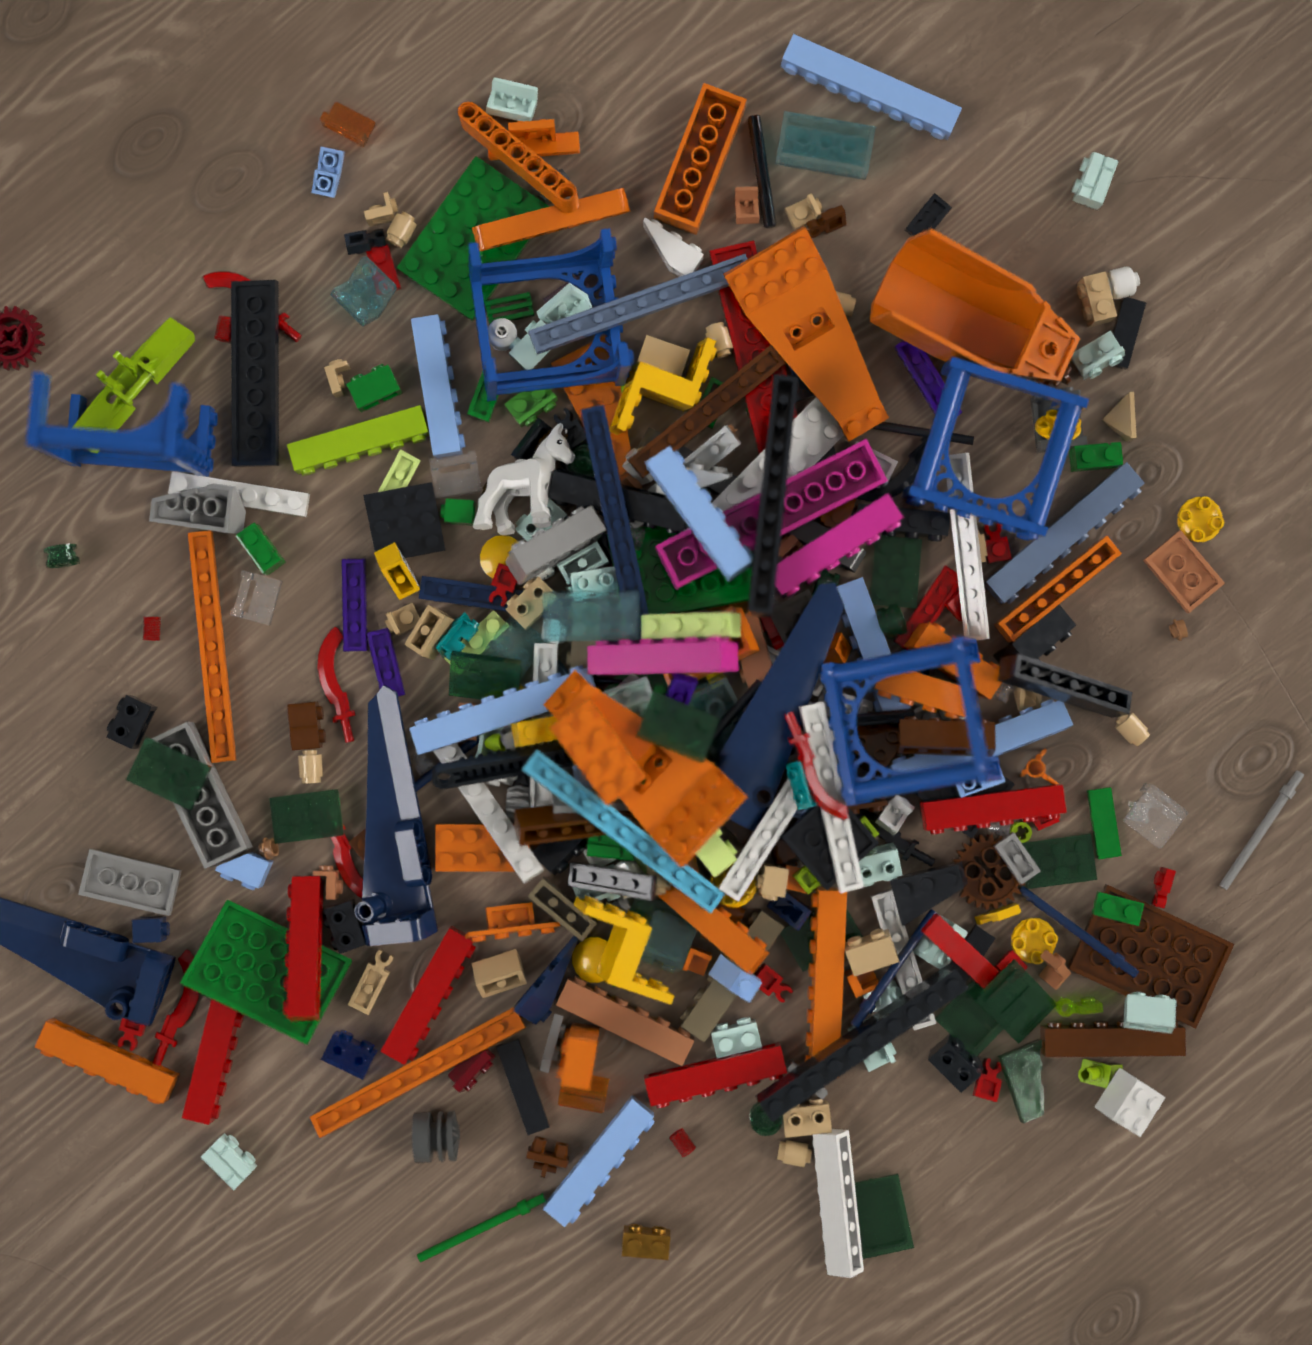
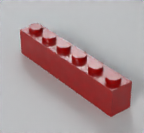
(993, 807)
(304, 949)
(427, 996)
(212, 1064)
(715, 1074)

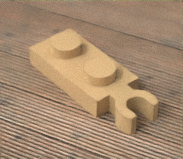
(370, 984)

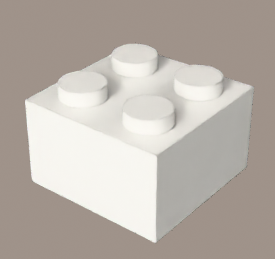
(1129, 1102)

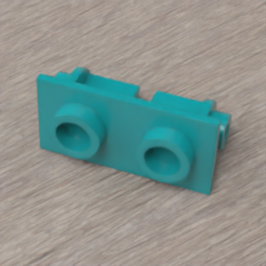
(461, 628)
(799, 786)

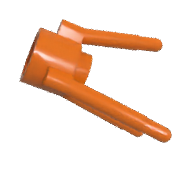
(1037, 768)

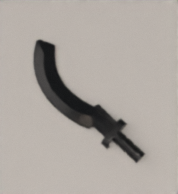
(902, 480)
(903, 846)

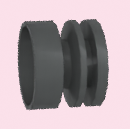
(435, 1136)

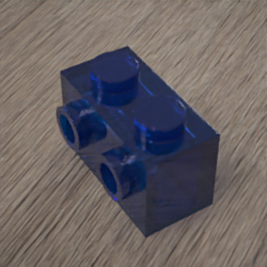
(350, 1054)

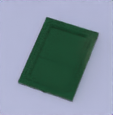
(1016, 1001)
(969, 1020)
(882, 1216)

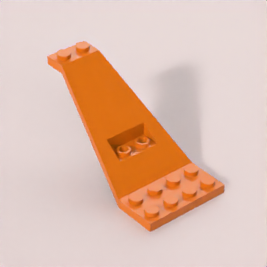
(785, 291)
(681, 797)

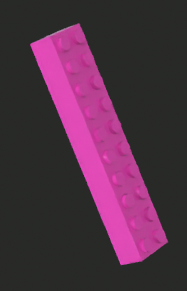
(806, 498)

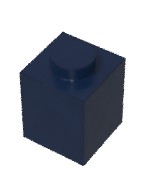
(150, 929)

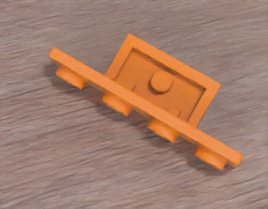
(542, 138)
(509, 920)

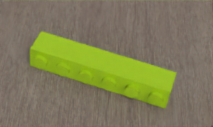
(358, 440)

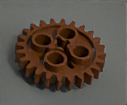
(975, 883)

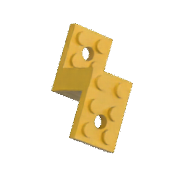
(663, 386)
(624, 949)

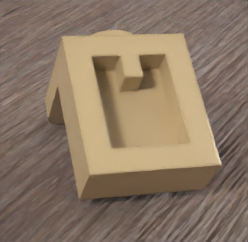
(804, 211)
(381, 214)
(336, 381)
(402, 619)

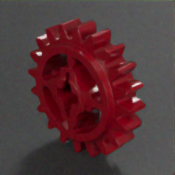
(26, 351)

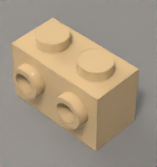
(1096, 299)
(664, 355)
(529, 604)
(428, 631)
(771, 881)
(871, 951)
(499, 973)
(808, 1119)

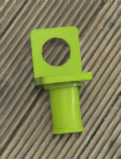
(1097, 1072)

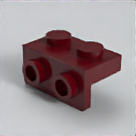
(466, 1073)

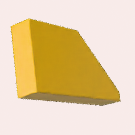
(998, 914)

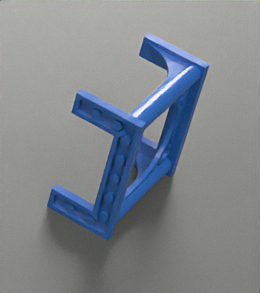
(591, 261)
(152, 446)
(924, 487)
(842, 676)

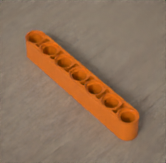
(525, 164)
(550, 220)

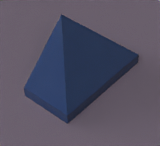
(790, 910)

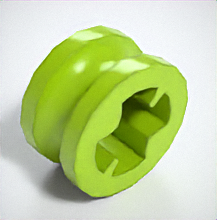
(1027, 835)

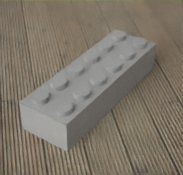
(213, 820)

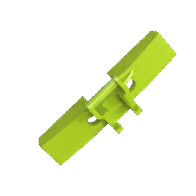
(132, 375)

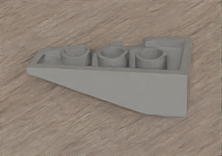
(206, 508)

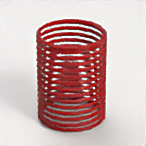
(222, 320)
(147, 634)
(681, 1142)

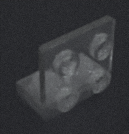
(1155, 815)

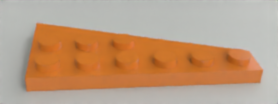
(596, 395)

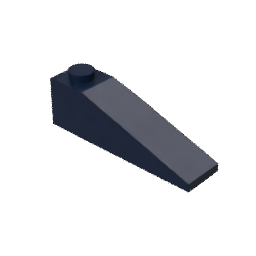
(539, 998)

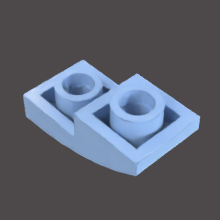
(328, 172)

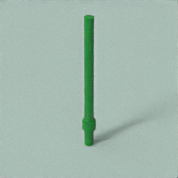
(523, 1207)

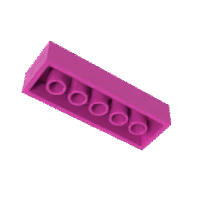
(836, 543)
(663, 656)

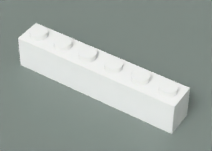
(838, 1203)

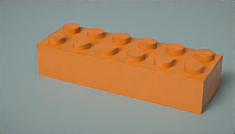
(700, 158)

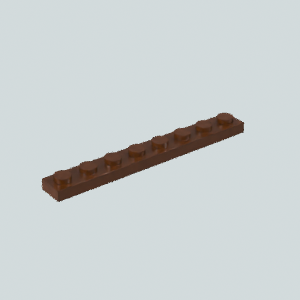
(710, 408)

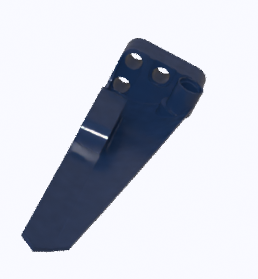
(759, 743)
(396, 850)
(89, 960)

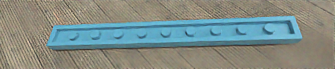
(622, 831)

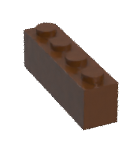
(941, 737)

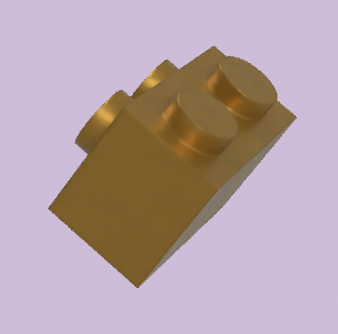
(646, 1242)

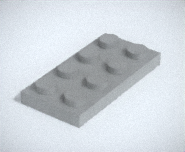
(130, 882)

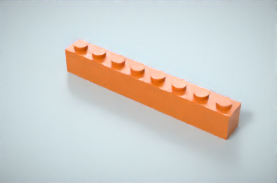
(826, 969)

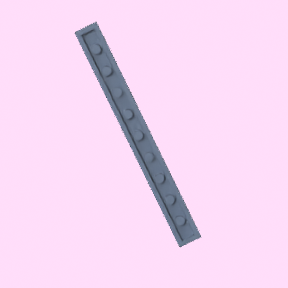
(632, 306)

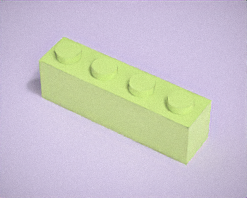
(691, 625)

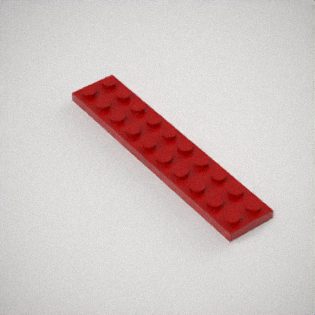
(747, 344)

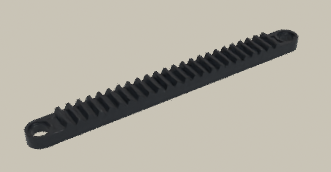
(497, 765)

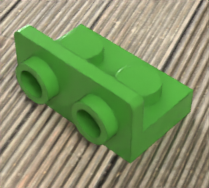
(528, 405)

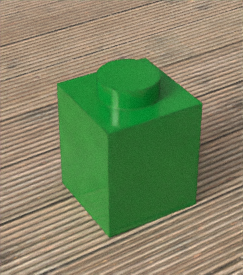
(458, 512)

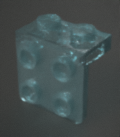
(365, 292)
(514, 643)
(668, 942)

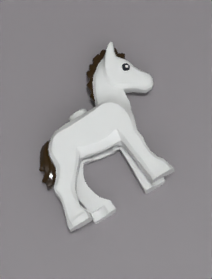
(524, 478)

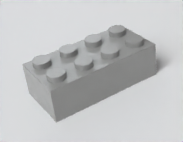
(555, 544)

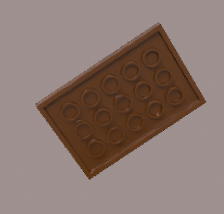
(1167, 951)

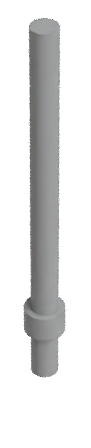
(1286, 792)

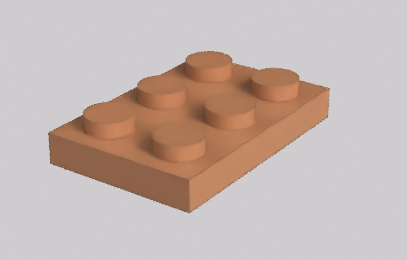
(1183, 571)

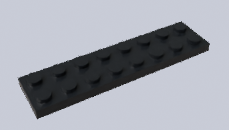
(255, 373)

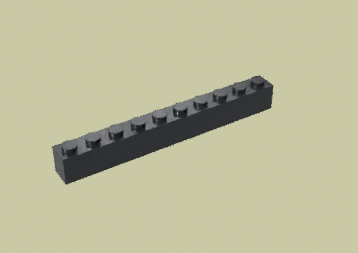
(772, 496)
(861, 1042)

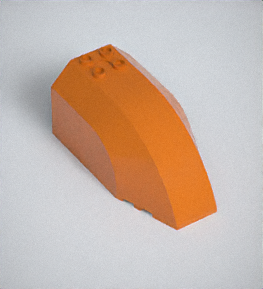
(970, 310)

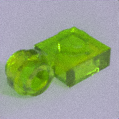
(1086, 1006)

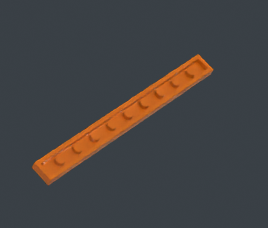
(212, 646)
(417, 1072)

